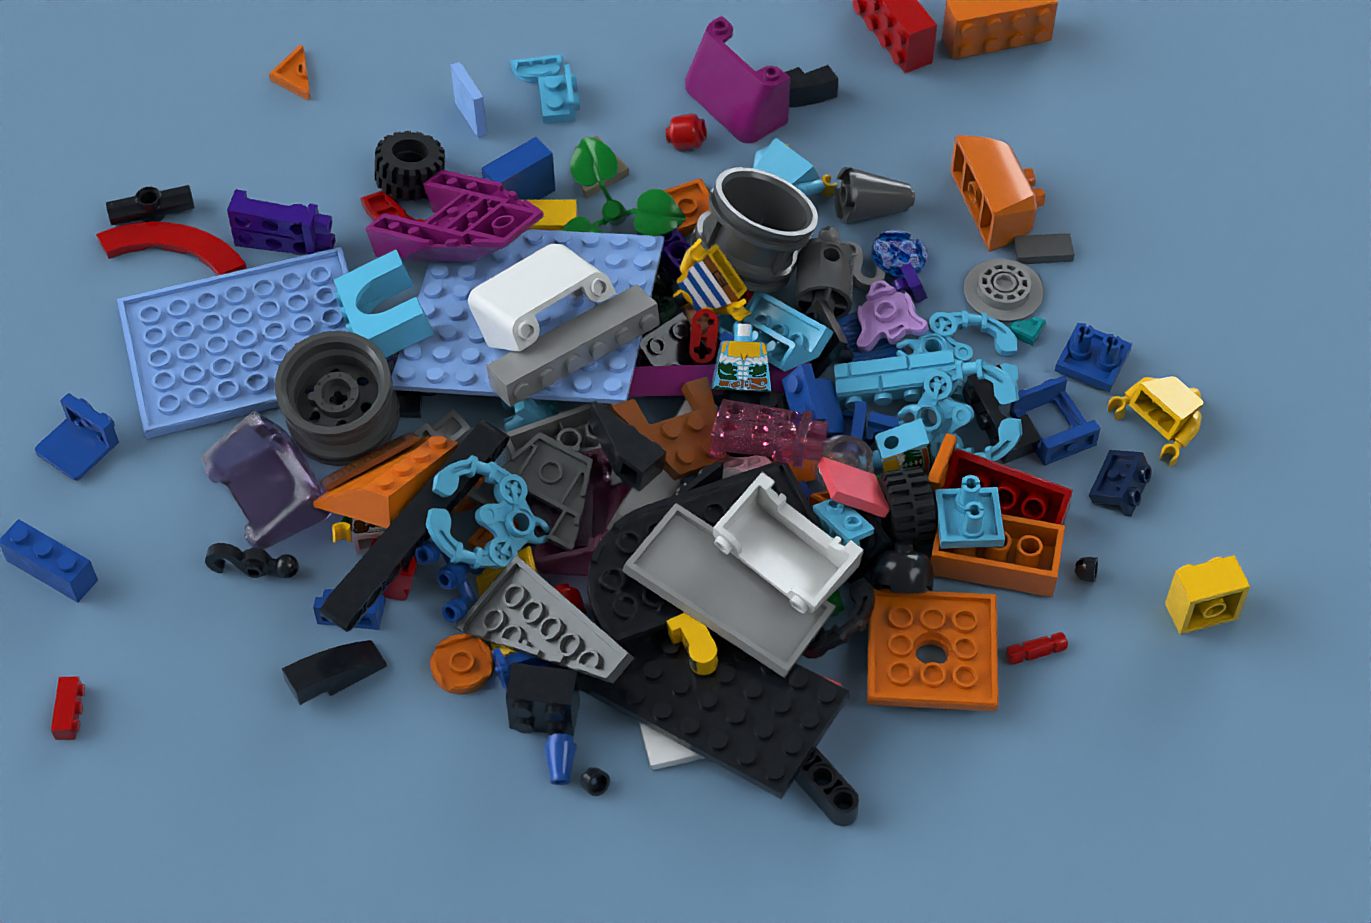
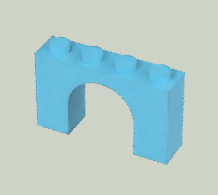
(368, 287)

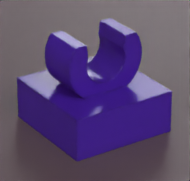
(910, 283)

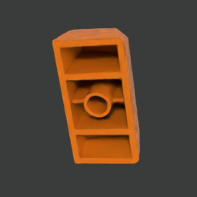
(995, 189)

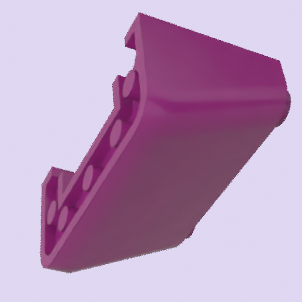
(734, 93)

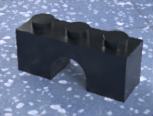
(980, 395)

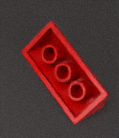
(1018, 491)

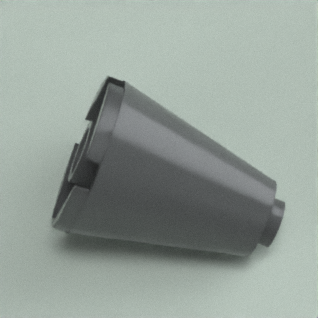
(870, 196)

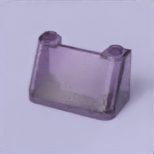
(266, 480)

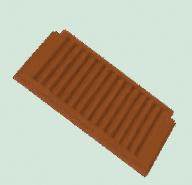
(369, 460)

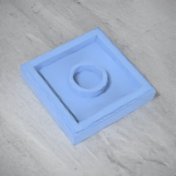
(468, 99)

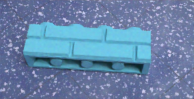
(888, 378)

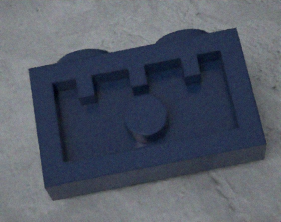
(1121, 480)

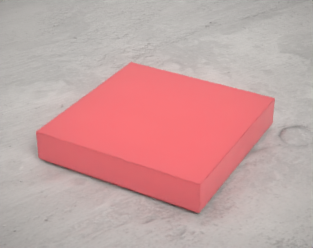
(853, 487)

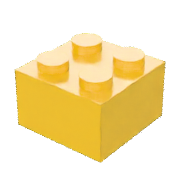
(1207, 594)

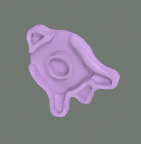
(887, 316)

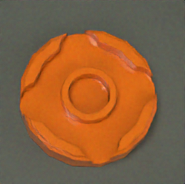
(462, 664)

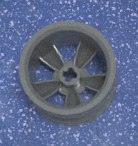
(757, 226)

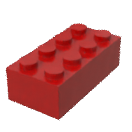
(902, 29)

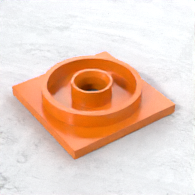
(951, 620)

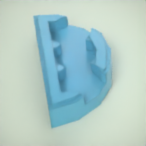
(532, 68)

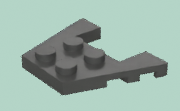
(553, 476)

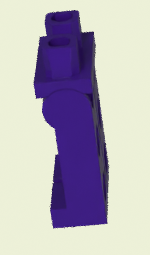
(279, 226)

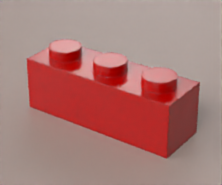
(67, 708)

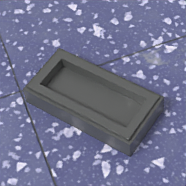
(1043, 248)

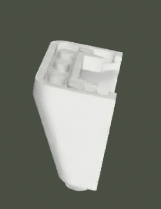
(510, 300)
(785, 546)

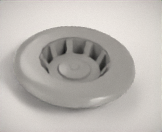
(1004, 282)

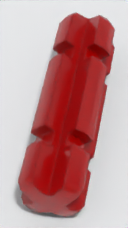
(1036, 648)

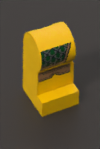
(697, 642)

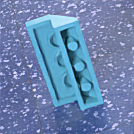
(788, 334)

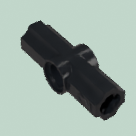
(150, 205)

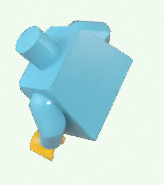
(790, 166)

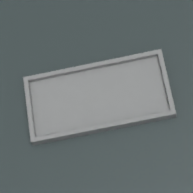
(723, 592)

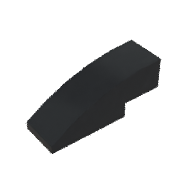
(812, 86)
(332, 670)

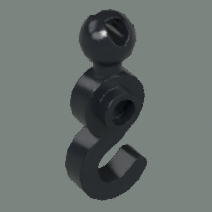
(253, 561)

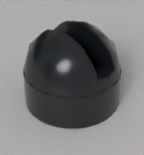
(1087, 568)
(600, 776)

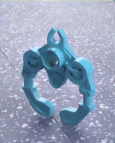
(941, 334)
(952, 414)
(497, 518)

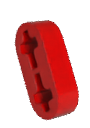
(710, 338)

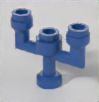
(450, 577)

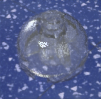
(845, 450)

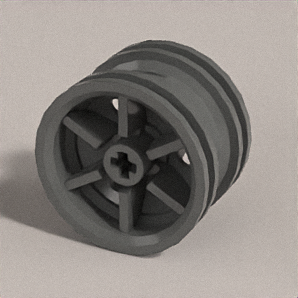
(334, 366)

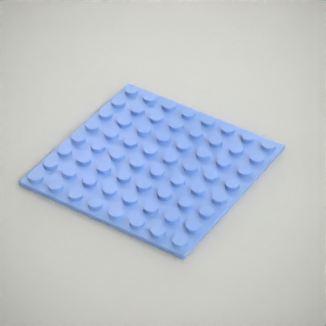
(457, 352)

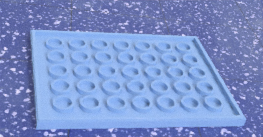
(217, 341)

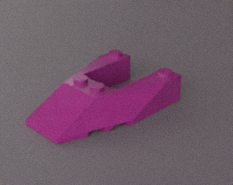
(468, 222)

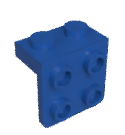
(815, 395)
(79, 439)

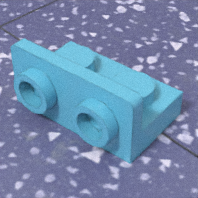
(557, 97)
(842, 522)

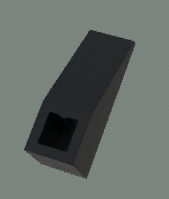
(627, 450)

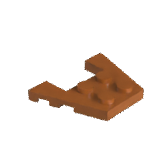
(683, 437)

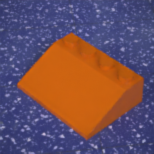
(388, 487)

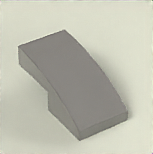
(450, 426)

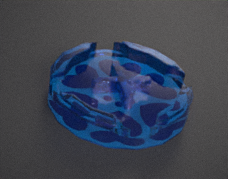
(897, 249)

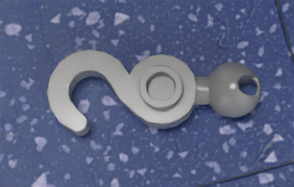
(861, 282)

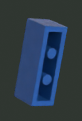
(48, 560)

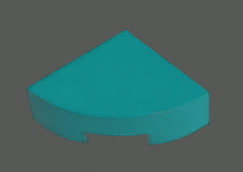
(1028, 330)

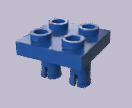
(1093, 357)

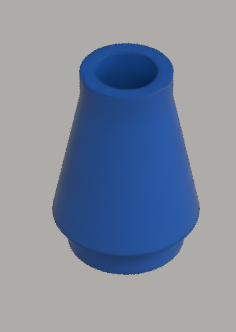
(560, 756)

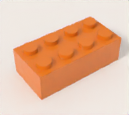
(996, 25)
(1023, 564)

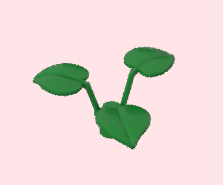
(656, 208)

